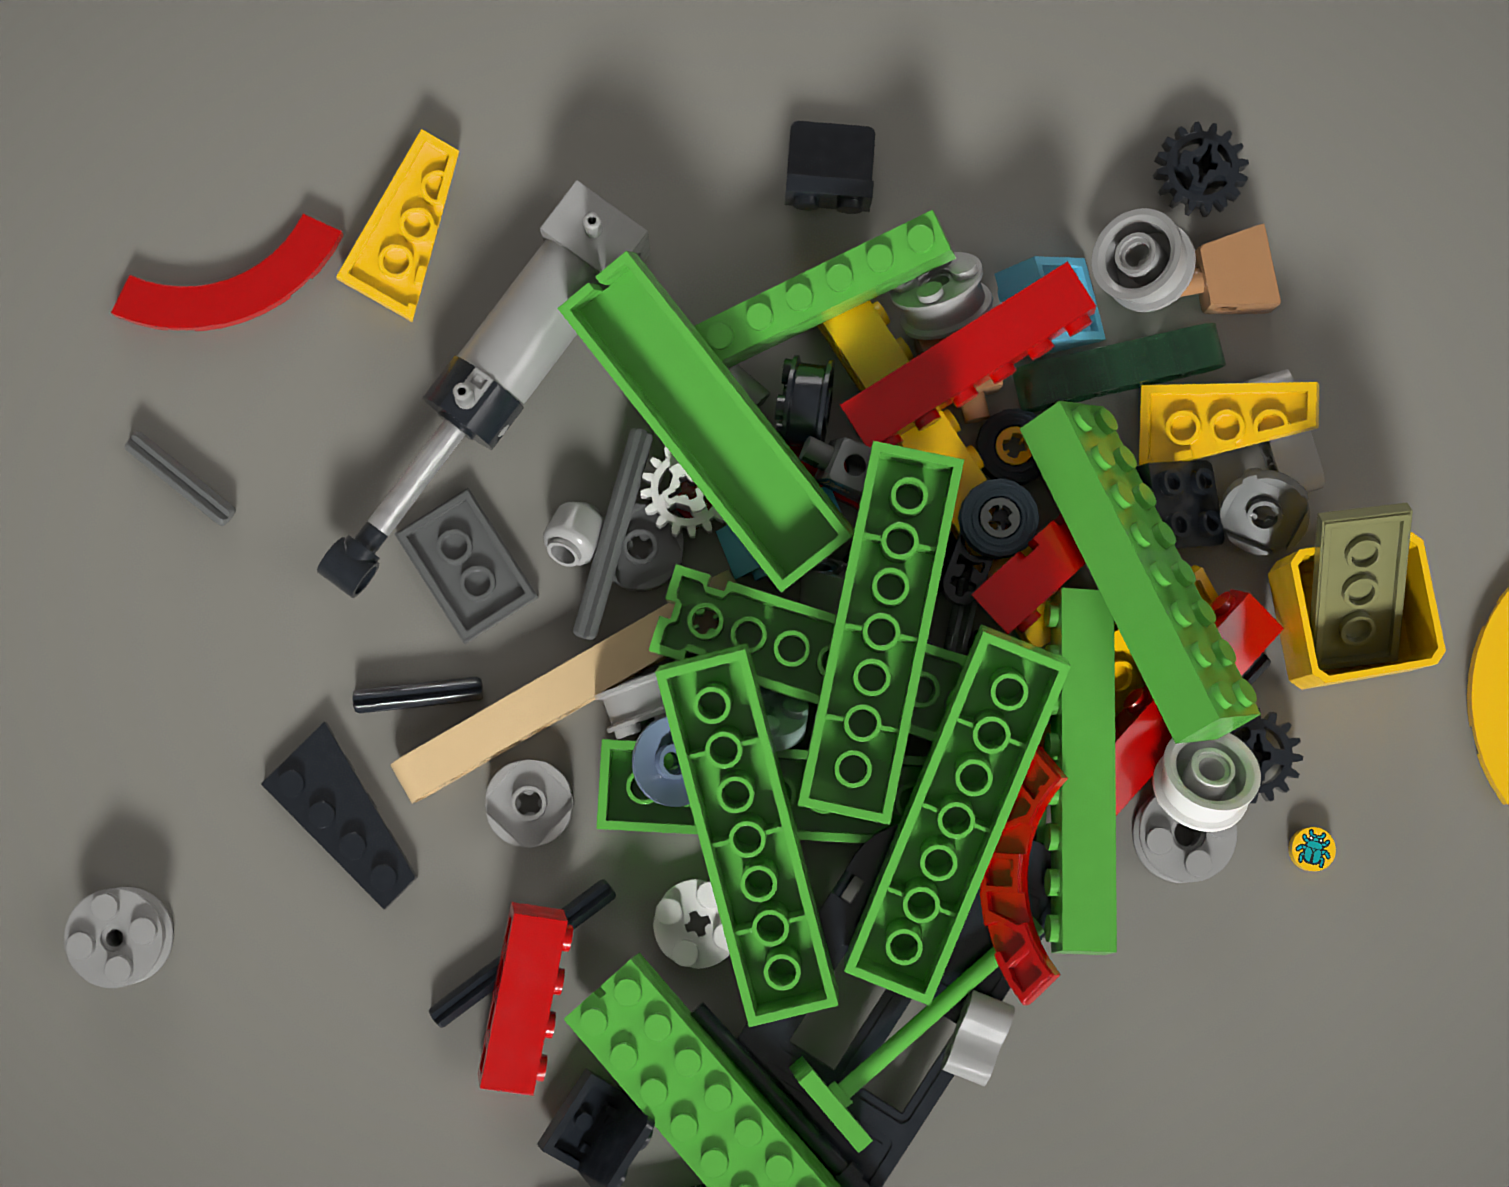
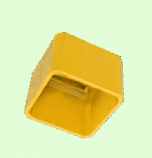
(1420, 630)

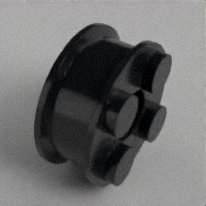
(805, 401)

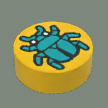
(1312, 849)

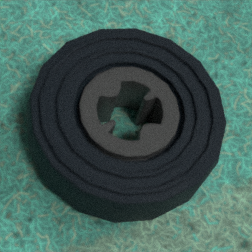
(975, 515)

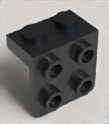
(830, 167)
(1186, 501)
(597, 1131)

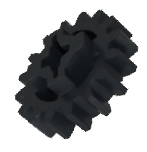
(1184, 167)
(1255, 737)

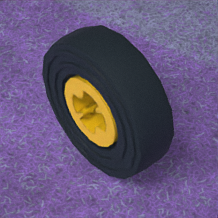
(998, 431)

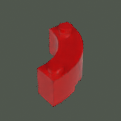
(1029, 580)

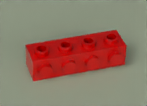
(523, 999)

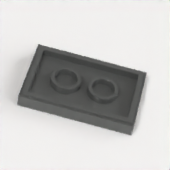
(466, 566)

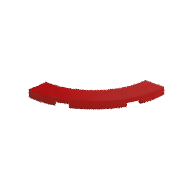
(235, 298)
(1005, 886)

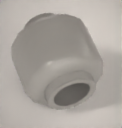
(573, 533)

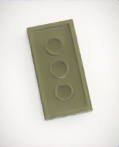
(1359, 585)

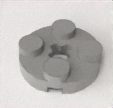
(504, 806)

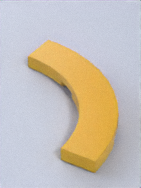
(1490, 698)

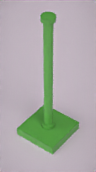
(836, 1097)

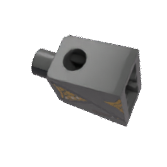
(830, 464)

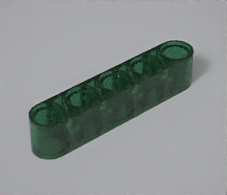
(1119, 367)

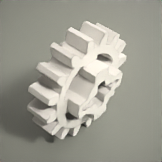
(670, 500)

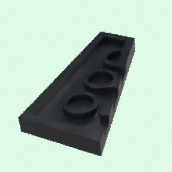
(334, 808)

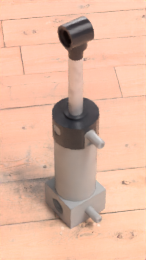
(500, 364)

